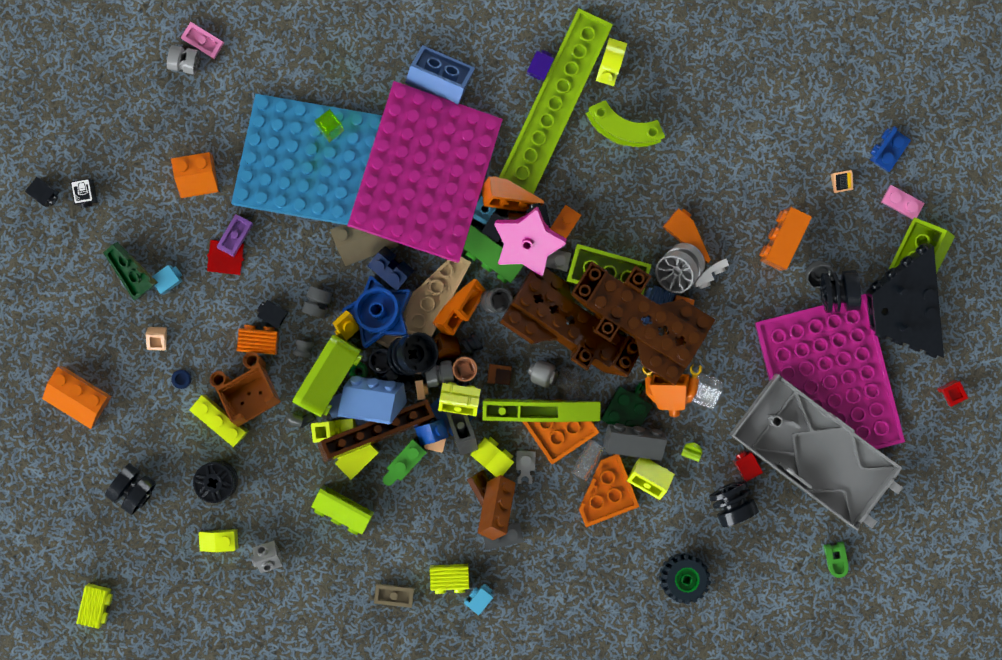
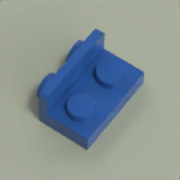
(890, 149)

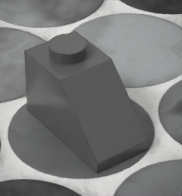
(462, 433)

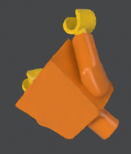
(669, 396)

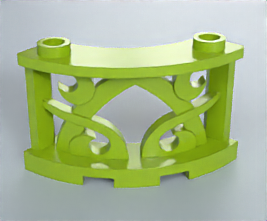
(621, 130)

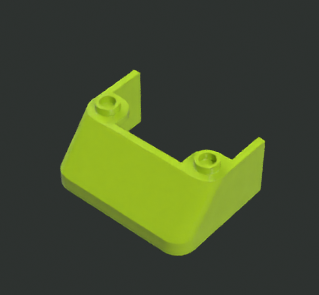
(327, 375)

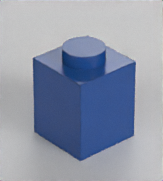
(431, 432)

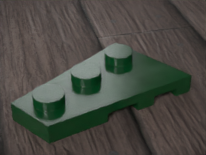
(130, 272)

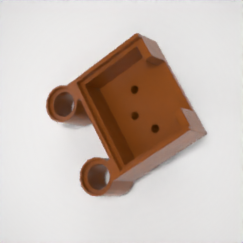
(247, 394)

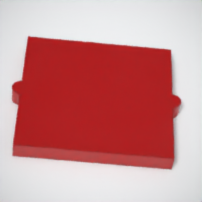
(222, 262)

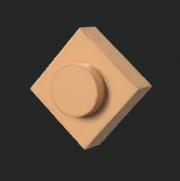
(421, 389)

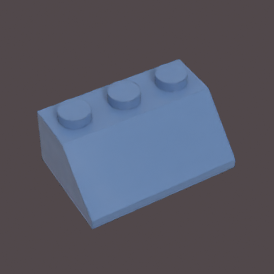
(439, 74)
(372, 399)

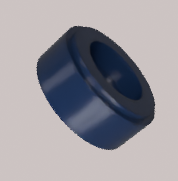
(181, 379)

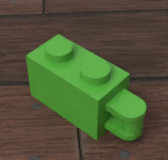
(404, 462)

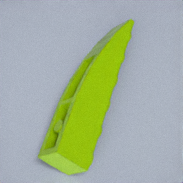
(540, 410)

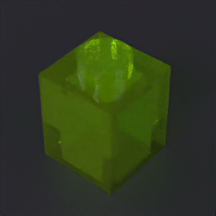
(329, 125)

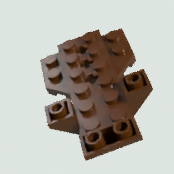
(623, 308)
(537, 324)

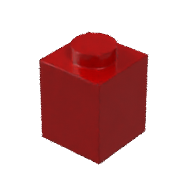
(747, 465)

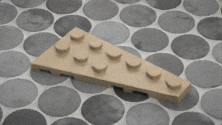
(430, 299)

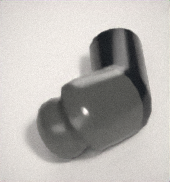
(298, 421)

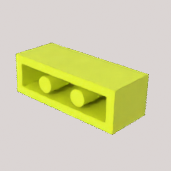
(218, 420)

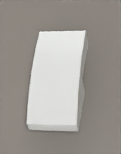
(704, 280)

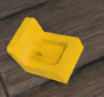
(345, 326)

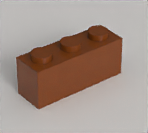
(496, 507)

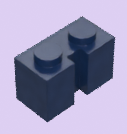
(389, 269)

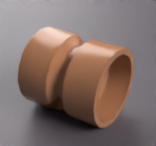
(464, 369)

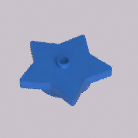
(388, 321)

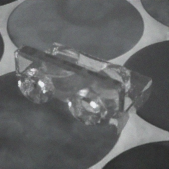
(708, 390)

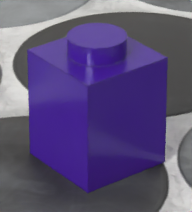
(540, 65)

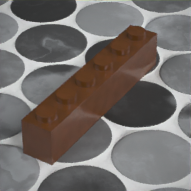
(374, 432)

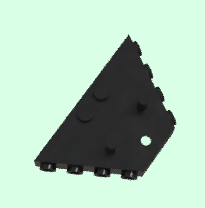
(911, 302)

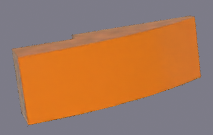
(459, 308)

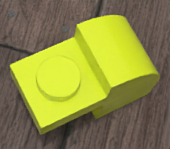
(611, 62)
(327, 429)

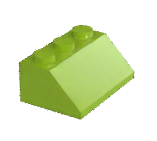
(924, 232)
(342, 510)

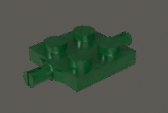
(627, 407)

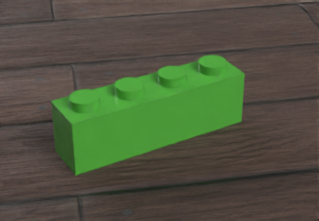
(488, 252)

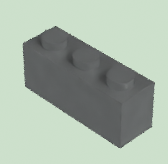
(635, 441)

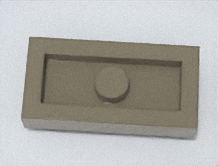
(394, 595)

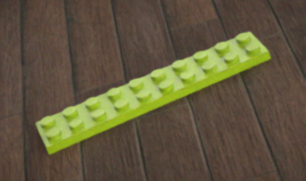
(556, 100)

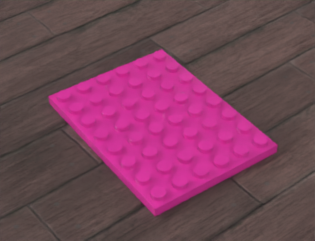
(425, 172)
(837, 366)

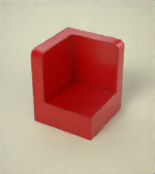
(953, 392)

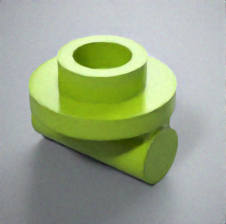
(692, 451)

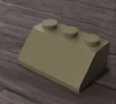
(358, 245)

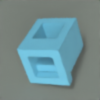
(481, 216)
(479, 598)

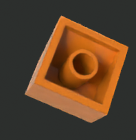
(195, 175)

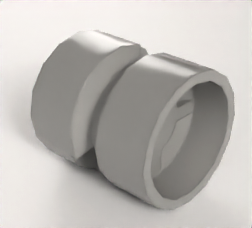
(176, 60)

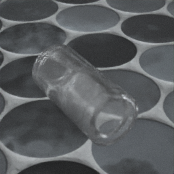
(588, 460)

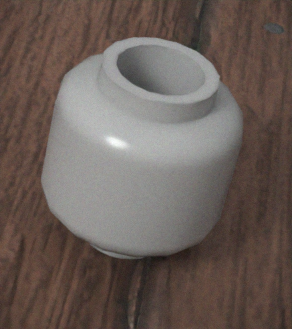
(543, 373)

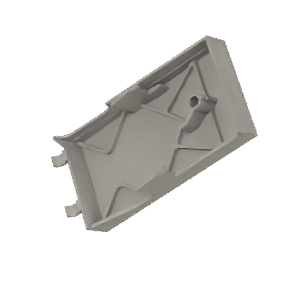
(817, 452)

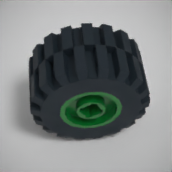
(684, 578)

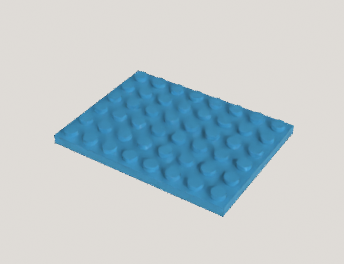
(293, 166)

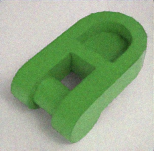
(837, 566)

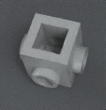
(266, 557)

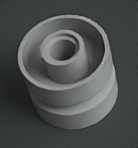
(680, 267)

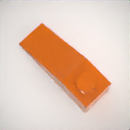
(507, 195)
(685, 231)

